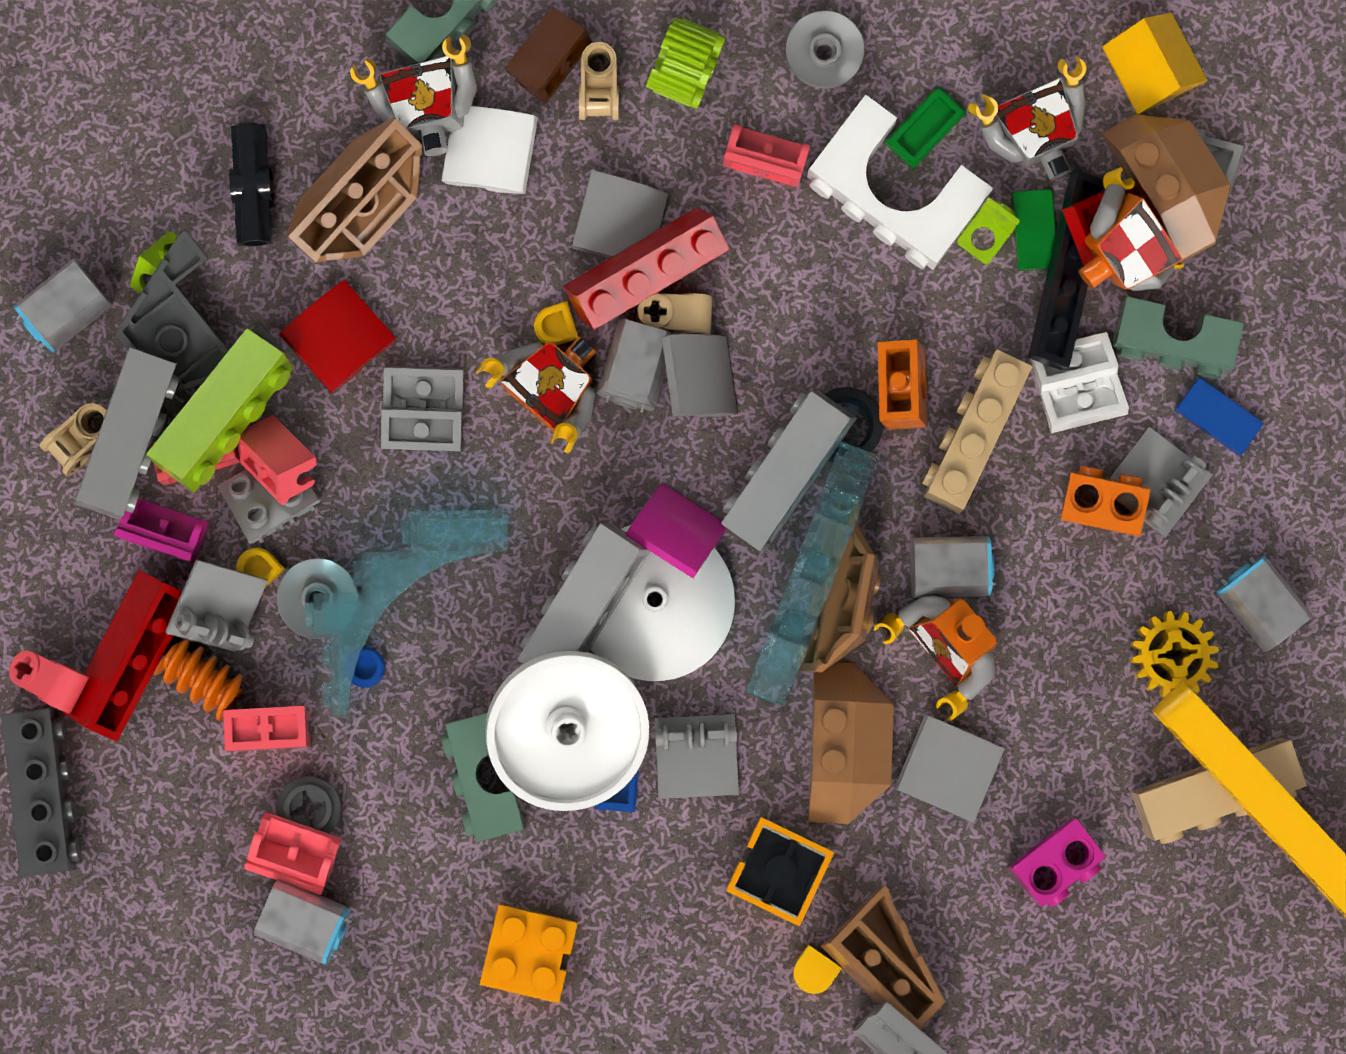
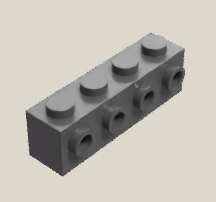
(39, 792)

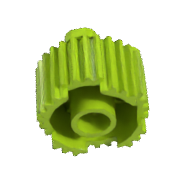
(686, 62)

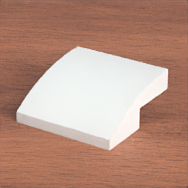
(491, 150)
(1087, 403)

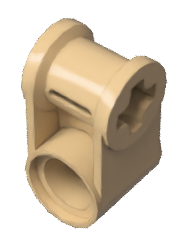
(598, 89)
(683, 313)
(75, 437)

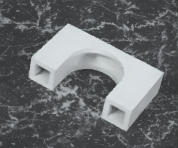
(922, 232)

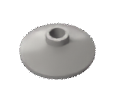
(830, 31)
(300, 582)

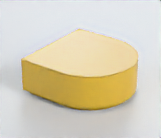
(555, 325)
(260, 564)
(814, 971)

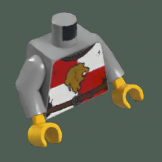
(425, 96)
(1037, 122)

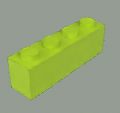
(221, 411)

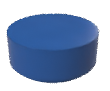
(369, 668)

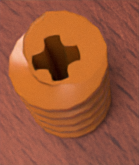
(201, 678)

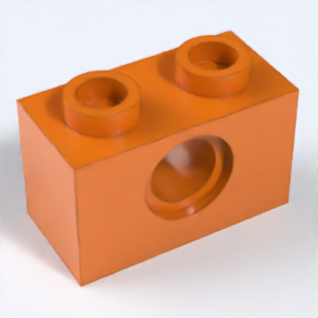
(902, 384)

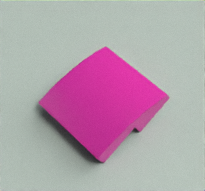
(676, 530)

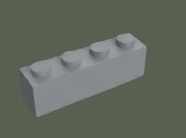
(126, 433)
(788, 469)
(588, 594)

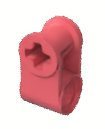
(48, 680)

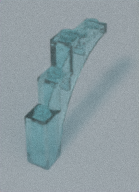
(812, 574)
(349, 617)

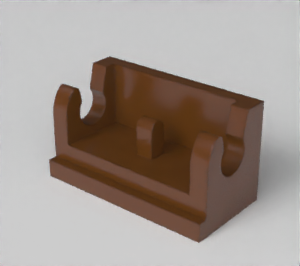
(548, 55)

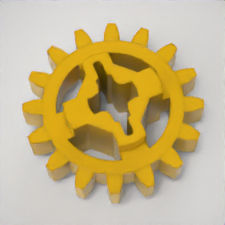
(1172, 635)

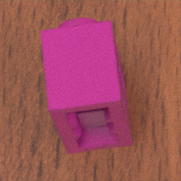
(1051, 853)

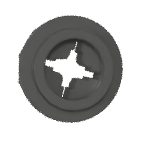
(319, 791)

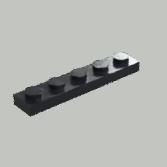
(1064, 287)

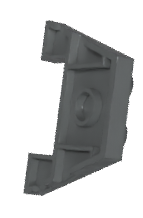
(168, 323)

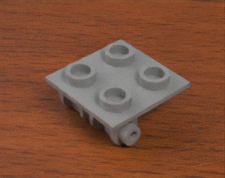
(1169, 474)
(258, 510)
(217, 607)
(696, 756)

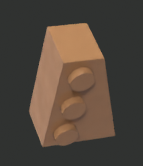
(884, 960)

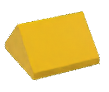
(1154, 62)

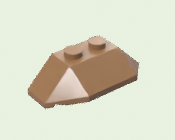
(1174, 177)
(358, 195)
(847, 610)
(848, 744)

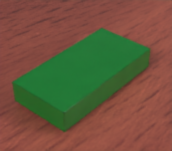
(925, 128)
(1035, 230)

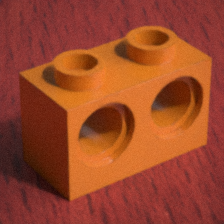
(1102, 512)

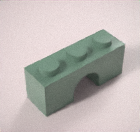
(422, 37)
(1142, 333)
(487, 813)

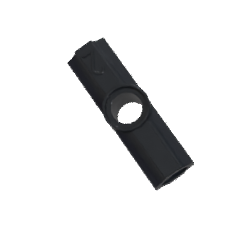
(251, 184)

